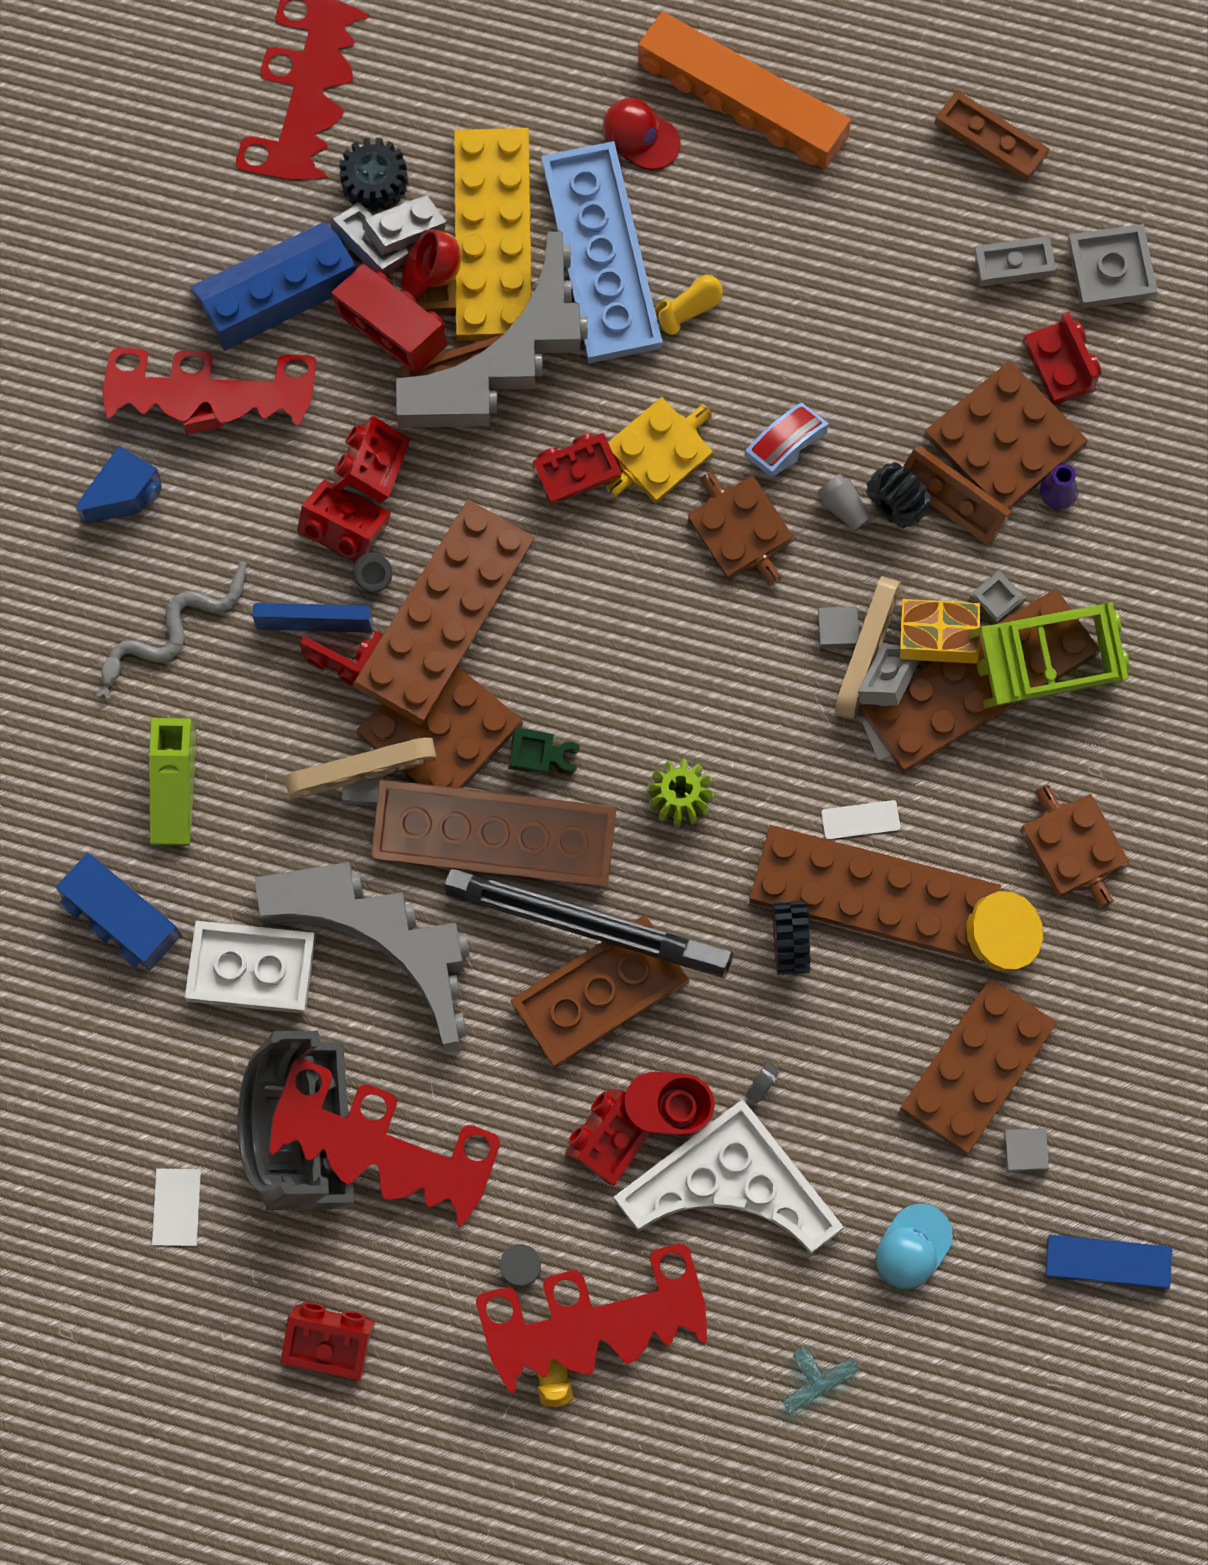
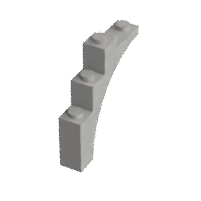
(469, 391)
(328, 899)

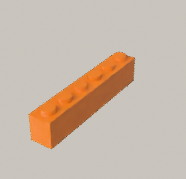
(743, 91)

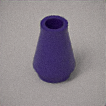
(1060, 487)

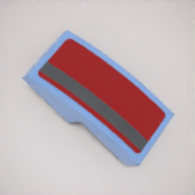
(782, 440)

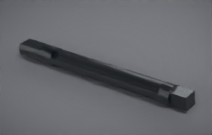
(589, 923)

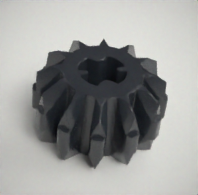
(898, 495)

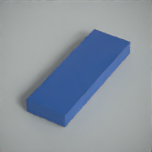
(312, 617)
(1108, 1262)

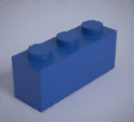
(117, 913)

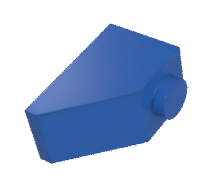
(120, 488)

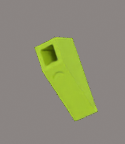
(171, 780)

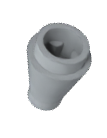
(844, 502)

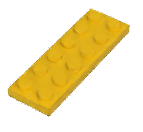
(492, 230)

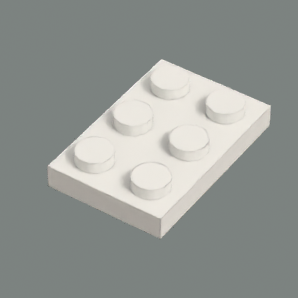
(250, 967)

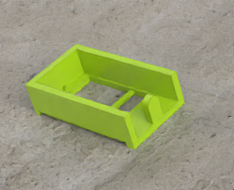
(1006, 662)

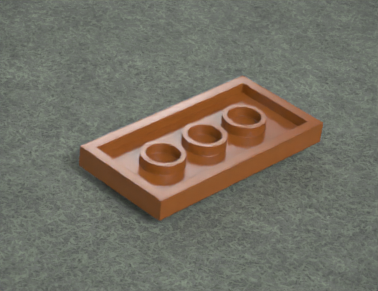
(594, 997)
(978, 1066)

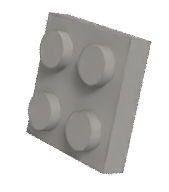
(1112, 266)

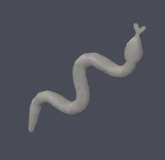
(112, 667)

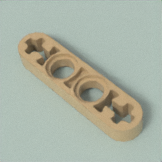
(868, 644)
(360, 767)

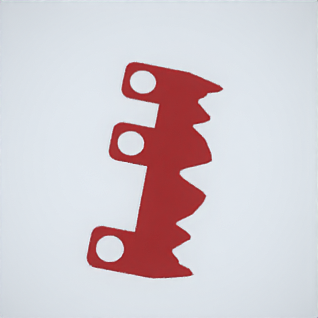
(311, 73)
(185, 392)
(359, 1142)
(577, 1329)

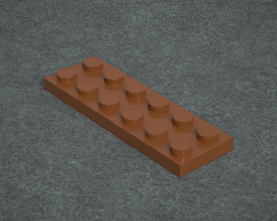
(443, 612)
(948, 697)
(494, 832)
(869, 891)

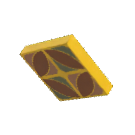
(939, 631)

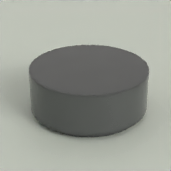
(372, 572)
(762, 1083)
(520, 1265)

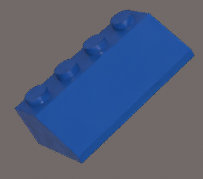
(274, 285)

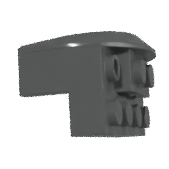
(313, 1181)

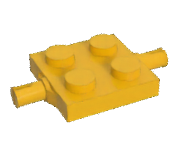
(659, 450)

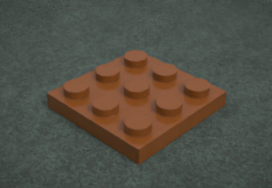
(1006, 436)
(465, 728)

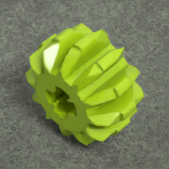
(665, 791)

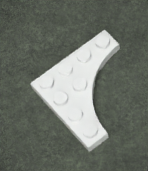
(737, 1168)

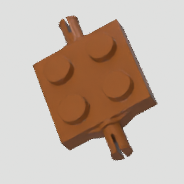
(740, 528)
(1074, 846)

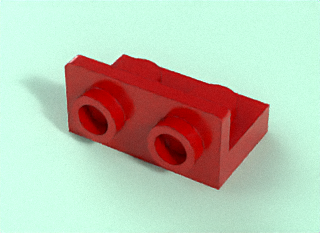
(1063, 360)
(371, 459)
(576, 468)
(341, 520)
(607, 1138)
(327, 1340)

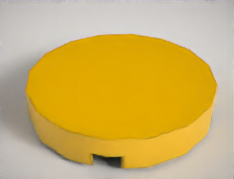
(1005, 931)

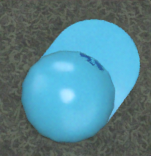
(913, 1246)

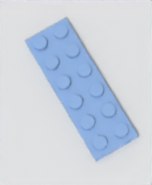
(605, 251)

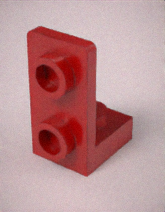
(348, 670)

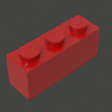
(390, 318)

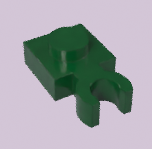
(534, 752)

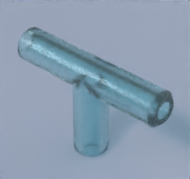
(818, 1382)

